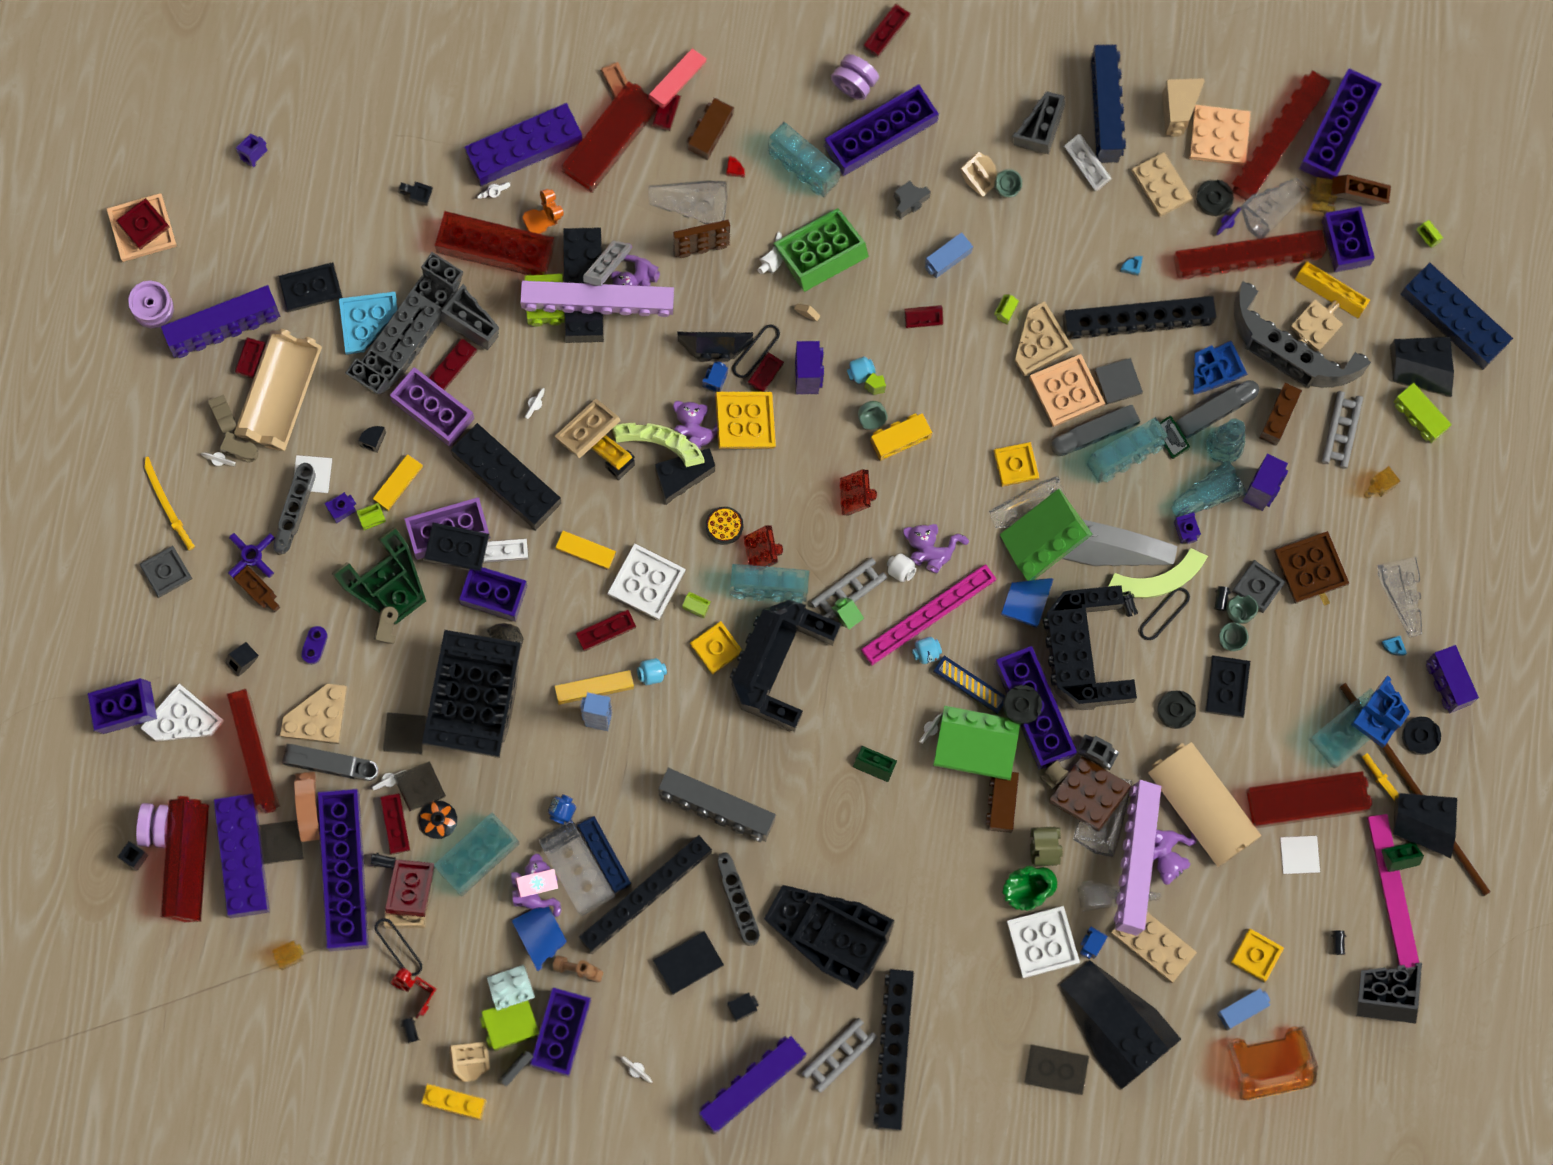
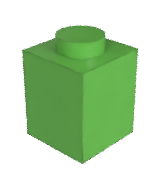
(847, 612)

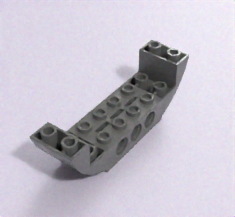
(408, 327)
(1285, 352)

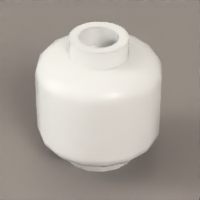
(901, 567)

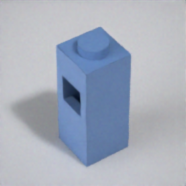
(948, 255)
(1244, 1009)

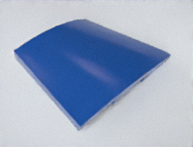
(1217, 367)
(1027, 601)
(1382, 714)
(539, 934)

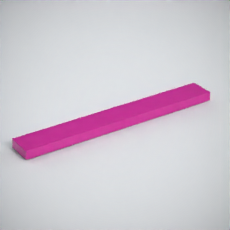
(928, 615)
(1393, 893)

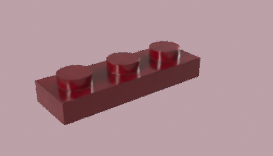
(886, 30)
(453, 364)
(606, 630)
(395, 823)

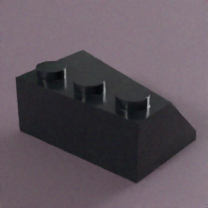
(1424, 363)
(1426, 821)
(1390, 993)

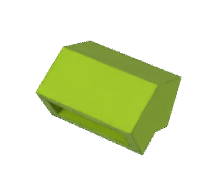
(1432, 231)
(1006, 308)
(875, 384)
(371, 516)
(696, 604)

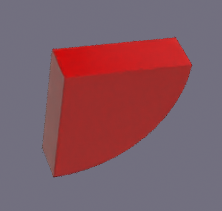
(735, 168)

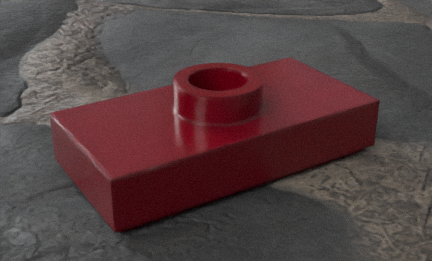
(665, 116)
(923, 316)
(250, 357)
(765, 372)

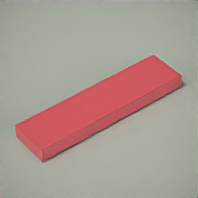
(677, 78)

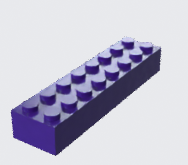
(343, 870)

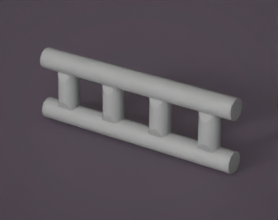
(1349, 439)
(850, 578)
(827, 1056)

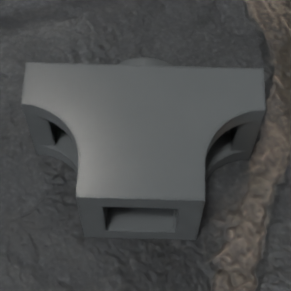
(910, 198)
(1098, 751)

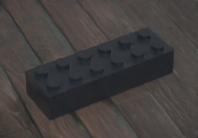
(581, 251)
(506, 476)

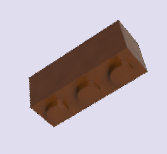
(710, 128)
(1361, 190)
(1280, 414)
(1002, 803)

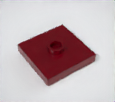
(142, 223)

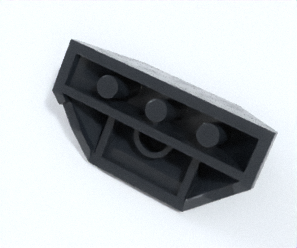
(715, 344)

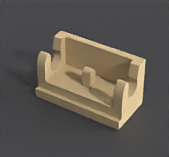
(404, 921)

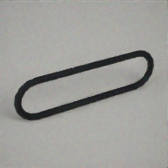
(734, 367)
(1162, 604)
(404, 941)

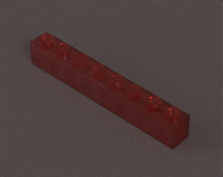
(1281, 136)
(1249, 253)

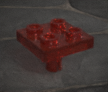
(856, 492)
(762, 548)

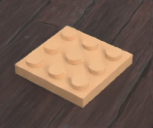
(1220, 135)
(125, 245)
(1067, 390)

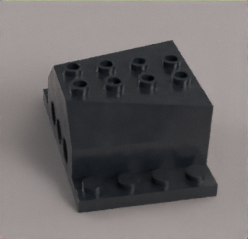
(472, 694)

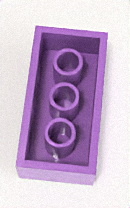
(432, 407)
(461, 515)

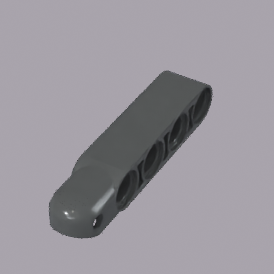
(1217, 408)
(1095, 431)
(286, 536)
(329, 763)
(737, 889)

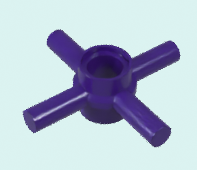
(251, 562)

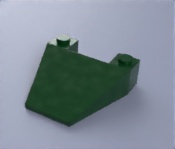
(389, 582)

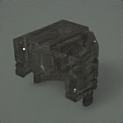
(506, 632)

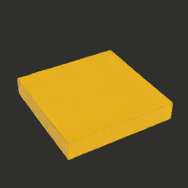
(1016, 464)
(716, 647)
(1257, 955)

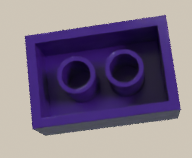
(1347, 239)
(809, 367)
(1266, 482)
(493, 593)
(1452, 679)
(122, 706)

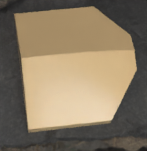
(979, 173)
(469, 1060)

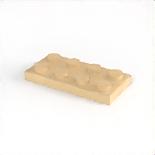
(1158, 948)

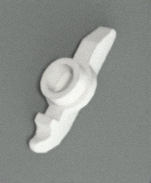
(493, 190)
(534, 403)
(218, 459)
(930, 728)
(387, 780)
(636, 1069)

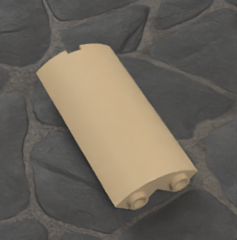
(278, 390)
(1204, 803)

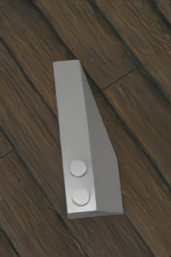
(1121, 547)

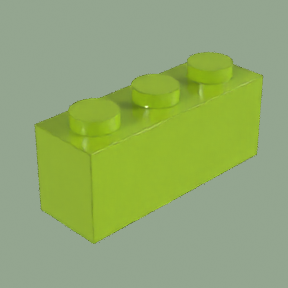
(1422, 413)

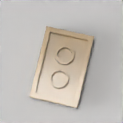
(1162, 184)
(587, 428)

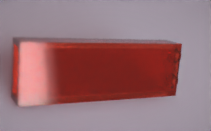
(610, 137)
(253, 751)
(1309, 799)
(185, 860)

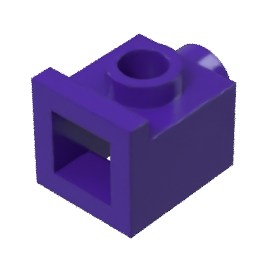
(251, 149)
(341, 513)
(1183, 534)

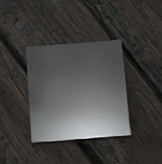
(1118, 381)
(165, 571)
(1259, 584)
(515, 1068)

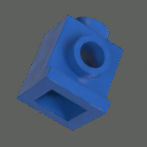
(715, 377)
(1093, 943)

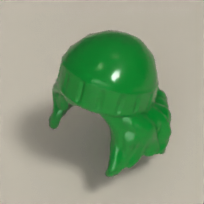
(1029, 887)

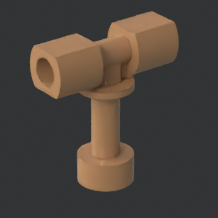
(583, 968)

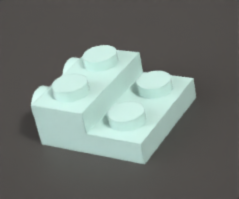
(510, 987)

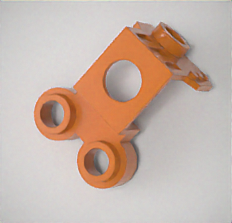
(538, 221)

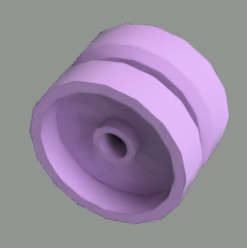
(855, 77)
(140, 304)
(152, 825)

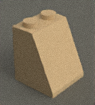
(1178, 103)

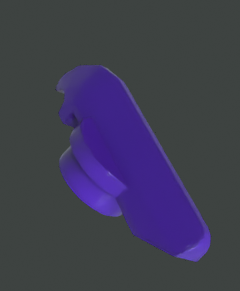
(1228, 221)

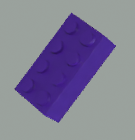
(561, 1032)

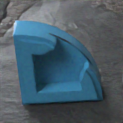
(1132, 265)
(1394, 646)

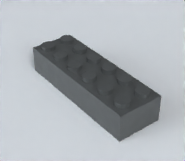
(717, 805)

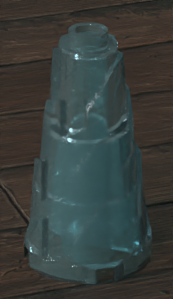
(1227, 441)
(1216, 488)

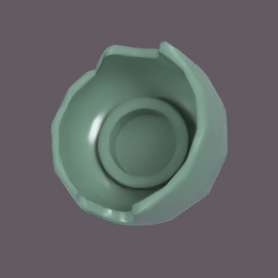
(1008, 183)
(872, 415)
(1242, 609)
(1233, 636)

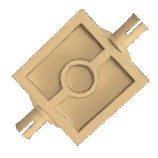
(1317, 325)

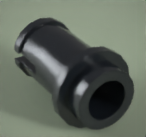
(1221, 598)
(1129, 604)
(382, 861)
(1338, 942)
(410, 1030)

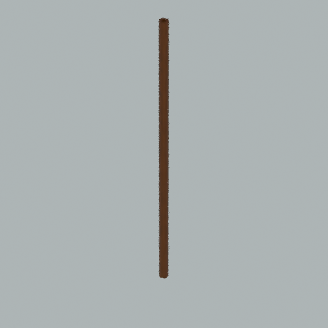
(1415, 790)

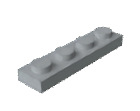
(607, 263)

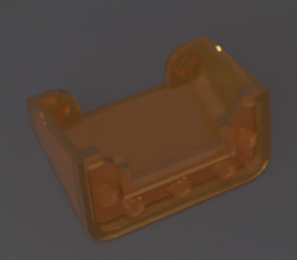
(1273, 1065)

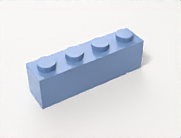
(596, 711)

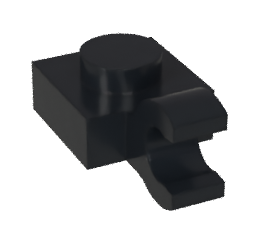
(418, 193)

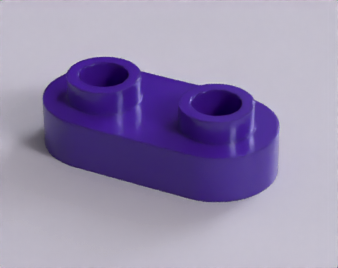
(314, 644)

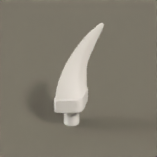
(772, 260)

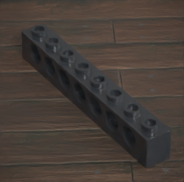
(1203, 305)
(645, 894)
(904, 979)

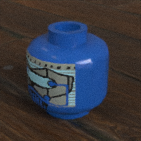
(561, 809)

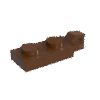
(257, 588)

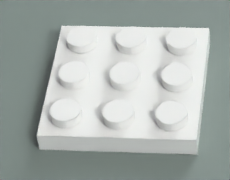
(646, 581)
(1043, 942)

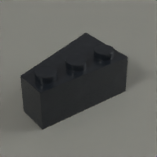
(677, 478)

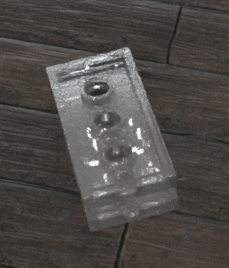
(555, 847)

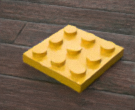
(745, 420)

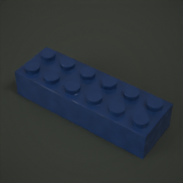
(1106, 103)
(1456, 316)

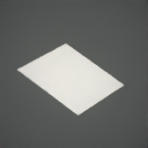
(322, 468)
(1300, 854)

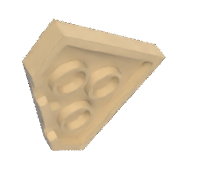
(1040, 340)
(318, 716)

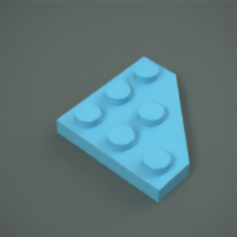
(365, 319)

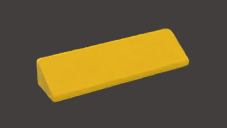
(1332, 289)
(598, 685)

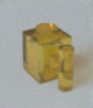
(1321, 193)
(1382, 483)
(288, 955)

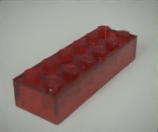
(494, 244)

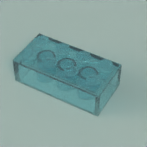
(803, 159)
(1127, 450)
(769, 583)
(1338, 737)
(476, 854)

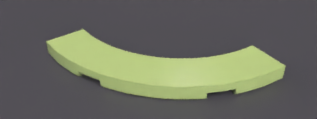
(660, 435)
(1163, 583)

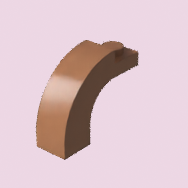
(307, 806)

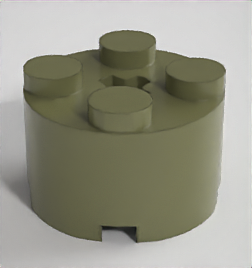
(1045, 846)

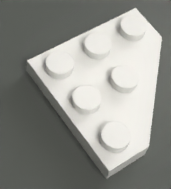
(182, 718)

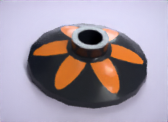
(439, 829)

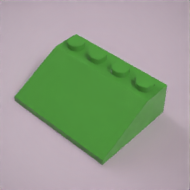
(822, 249)
(1045, 535)
(976, 743)

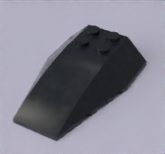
(831, 932)
(1117, 1023)

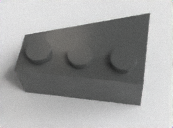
(1042, 124)
(470, 319)

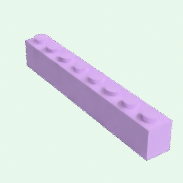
(591, 298)
(1137, 857)

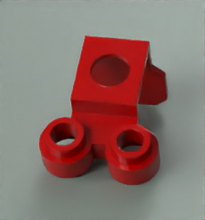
(403, 981)

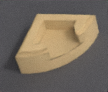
(807, 311)

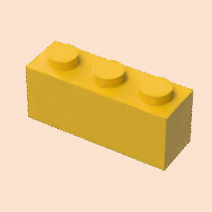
(900, 436)
(454, 1102)

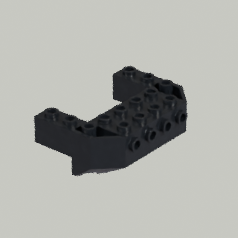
(766, 653)
(1072, 653)

